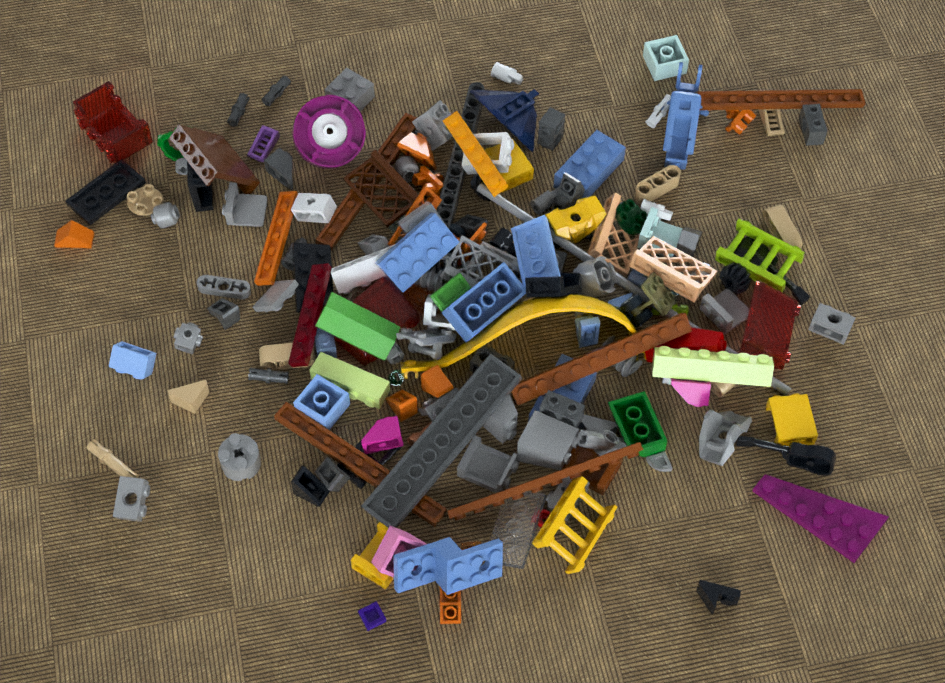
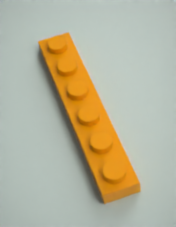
(475, 153)

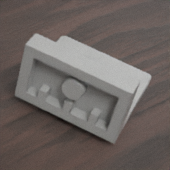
(432, 126)

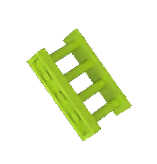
(760, 273)

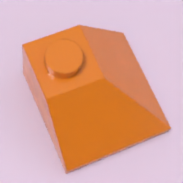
(418, 148)

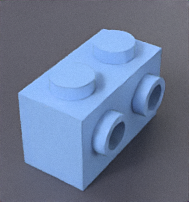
(132, 360)

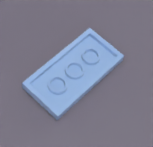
(535, 249)

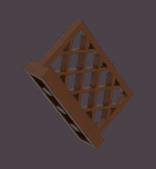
(393, 177)

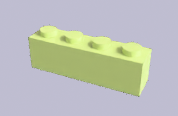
(355, 381)

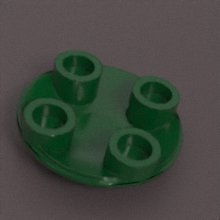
(630, 217)

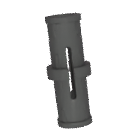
(276, 90)
(238, 110)
(268, 375)

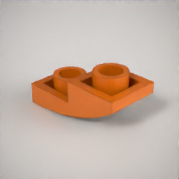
(450, 607)

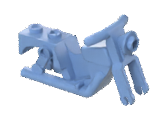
(682, 121)

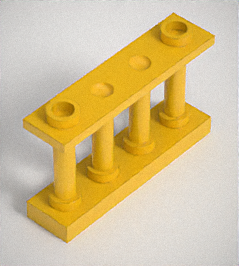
(556, 522)

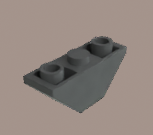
(568, 192)

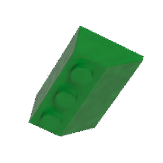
(639, 423)

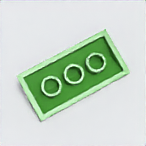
(358, 326)

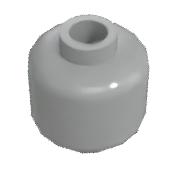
(406, 167)
(165, 215)

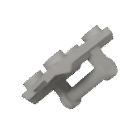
(428, 337)

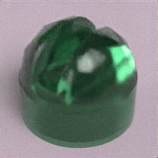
(393, 379)

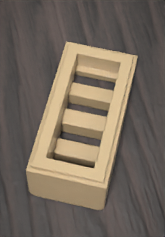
(777, 118)

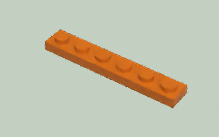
(276, 239)

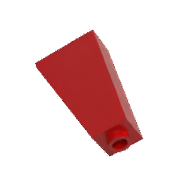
(694, 340)

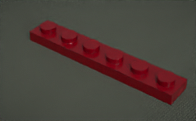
(309, 315)

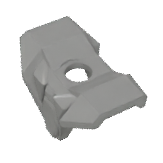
(710, 445)

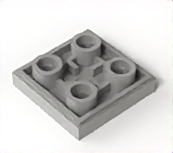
(275, 296)

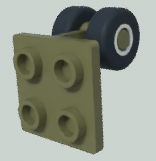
(656, 293)

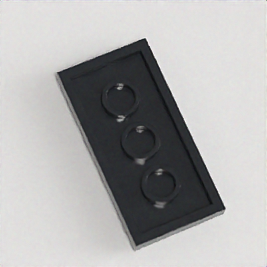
(105, 192)
(303, 258)

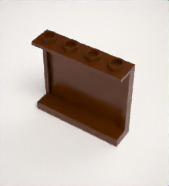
(213, 157)

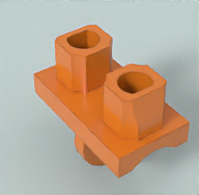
(736, 124)
(427, 178)

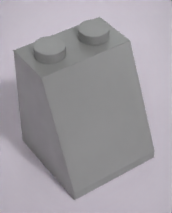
(503, 421)
(547, 442)

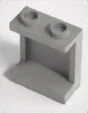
(487, 466)

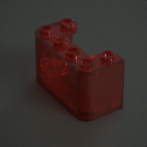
(111, 123)

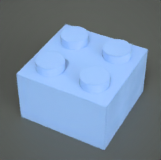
(323, 401)

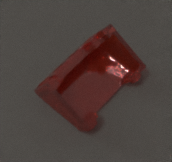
(387, 302)
(770, 324)

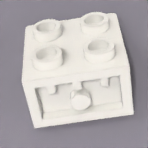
(431, 317)

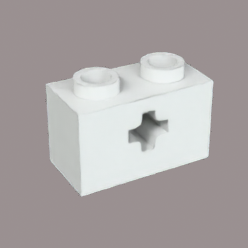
(313, 207)

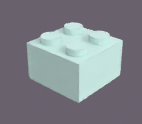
(664, 57)

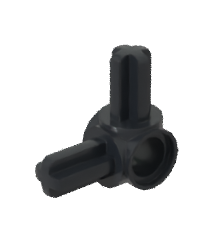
(504, 241)

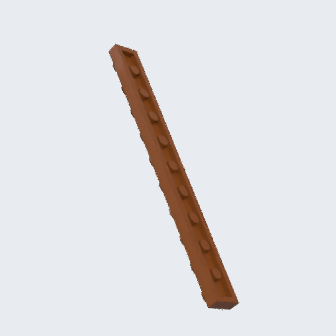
(781, 99)
(352, 203)
(600, 358)
(350, 457)
(537, 484)

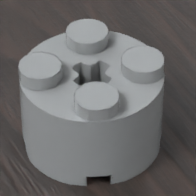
(596, 277)
(239, 457)

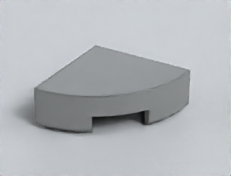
(659, 462)

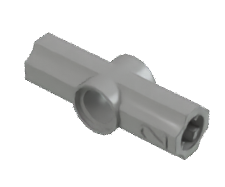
(600, 442)

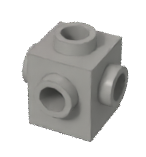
(187, 337)

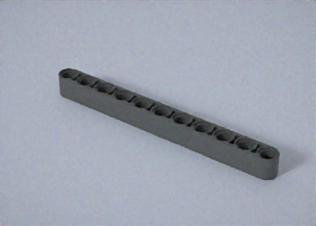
(455, 173)

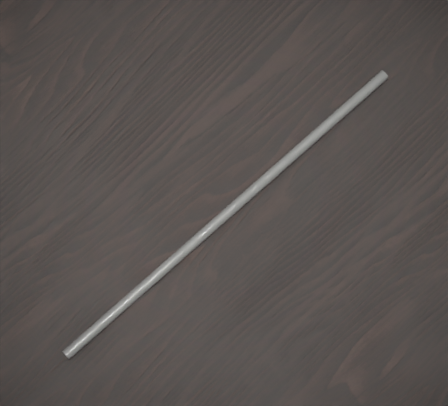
(582, 255)

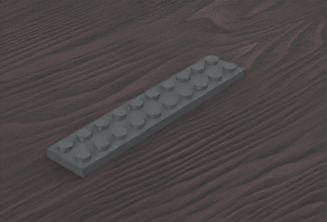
(441, 442)

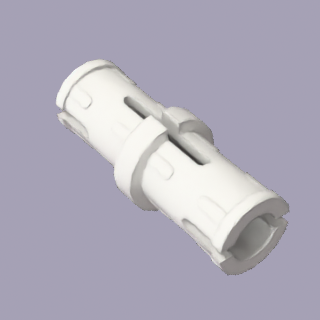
(653, 119)

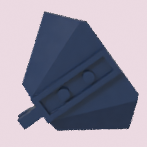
(513, 110)

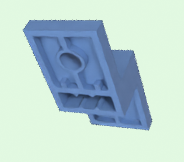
(448, 565)

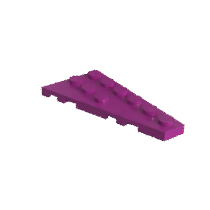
(833, 521)

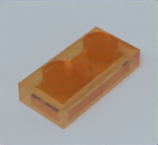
(416, 297)

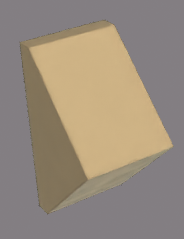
(189, 396)

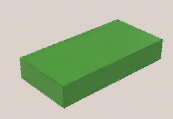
(450, 292)

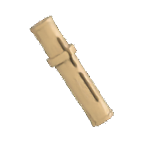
(106, 457)

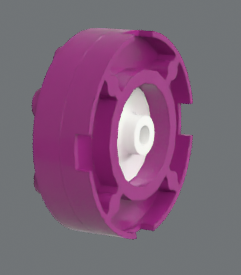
(330, 114)

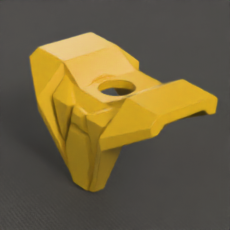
(591, 216)

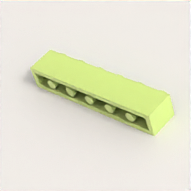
(712, 366)

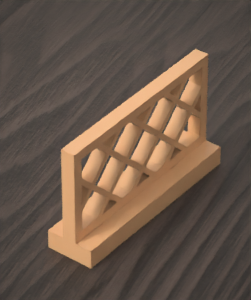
(601, 239)
(672, 278)

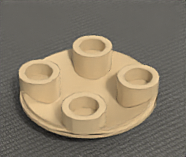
(144, 199)

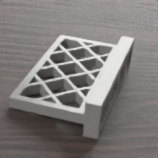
(449, 271)

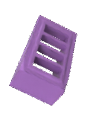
(264, 131)

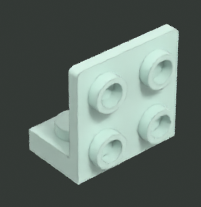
(659, 229)

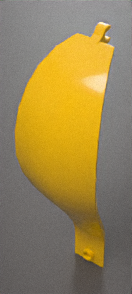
(517, 315)

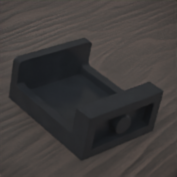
(200, 193)
(553, 286)

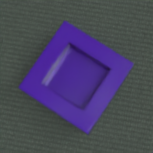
(372, 616)

